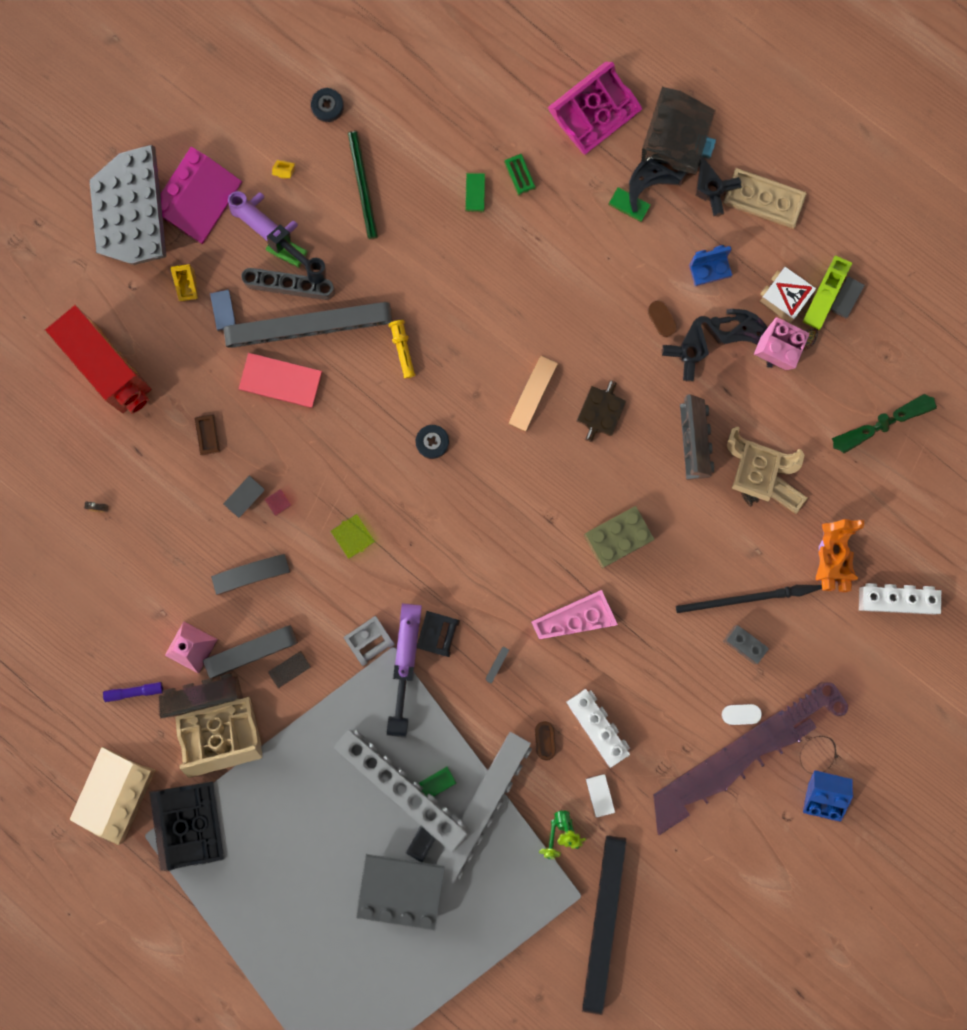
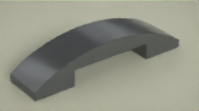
(250, 573)

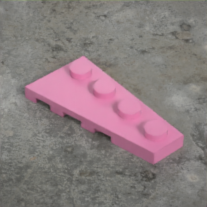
(577, 617)

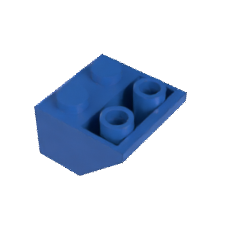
(828, 796)

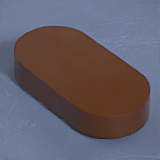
(662, 318)
(545, 740)

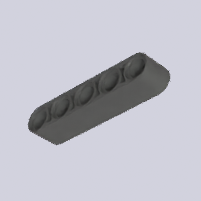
(279, 280)
(250, 651)

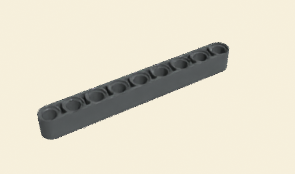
(307, 324)

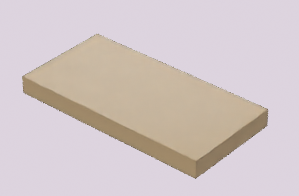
(766, 199)

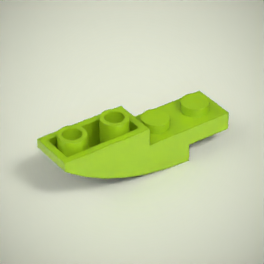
(827, 292)

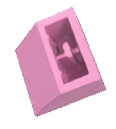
(782, 344)

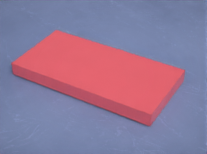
(280, 380)

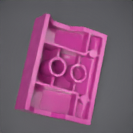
(595, 107)
(197, 195)

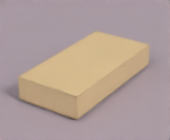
(787, 495)

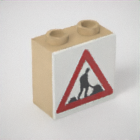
(786, 294)

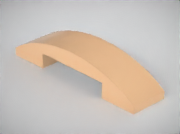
(533, 393)

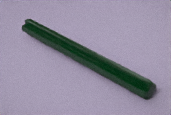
(362, 185)

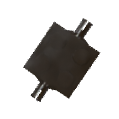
(601, 411)

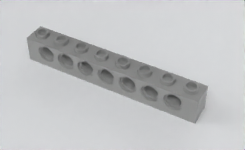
(346, 746)

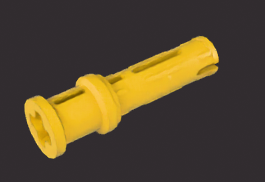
(400, 340)

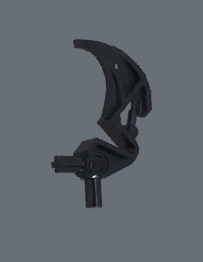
(706, 178)
(695, 337)

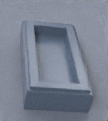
(222, 309)

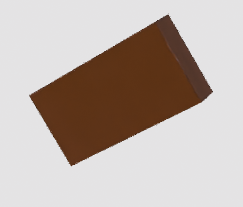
(207, 435)

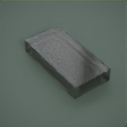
(289, 669)

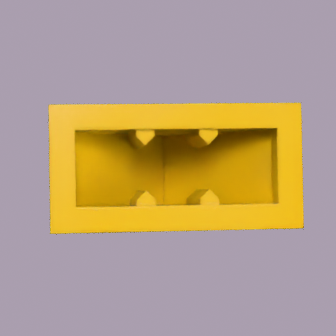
(184, 282)

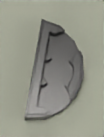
(497, 664)

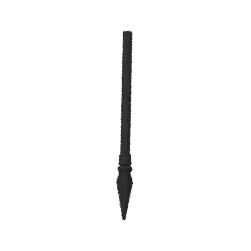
(796, 590)

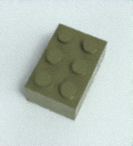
(618, 537)

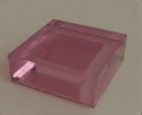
(278, 502)

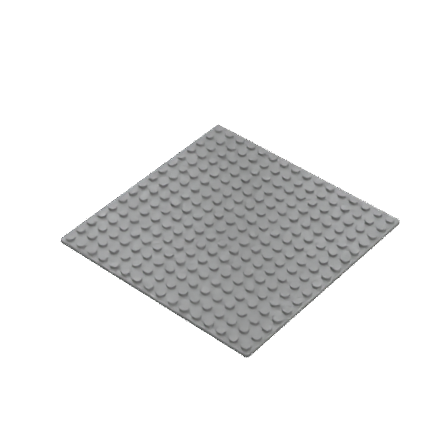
(297, 856)

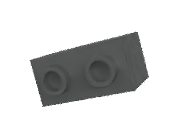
(745, 644)

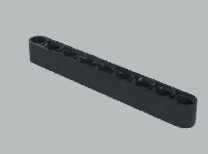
(604, 925)

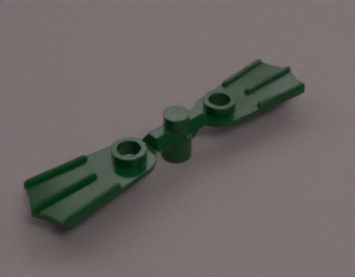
(853, 438)

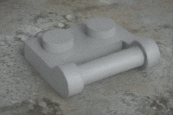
(365, 635)

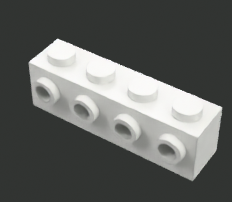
(900, 600)
(598, 728)

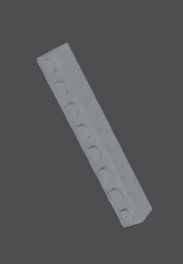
(484, 802)

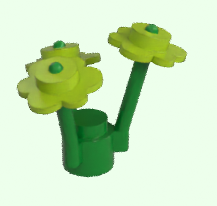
(563, 822)

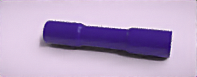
(120, 694)

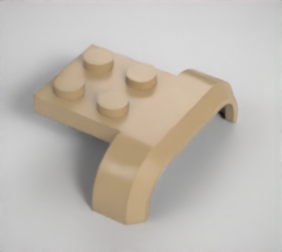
(759, 465)

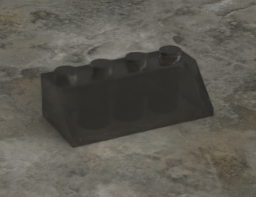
(199, 697)

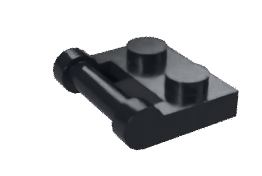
(431, 632)

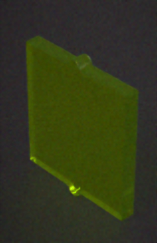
(352, 536)

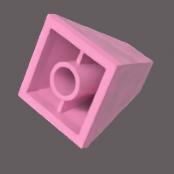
(191, 647)

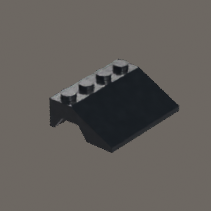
(186, 826)

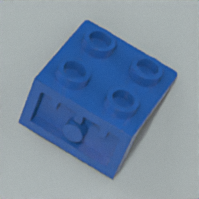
(710, 265)

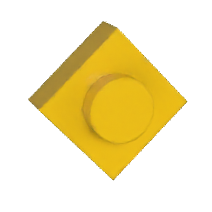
(283, 169)

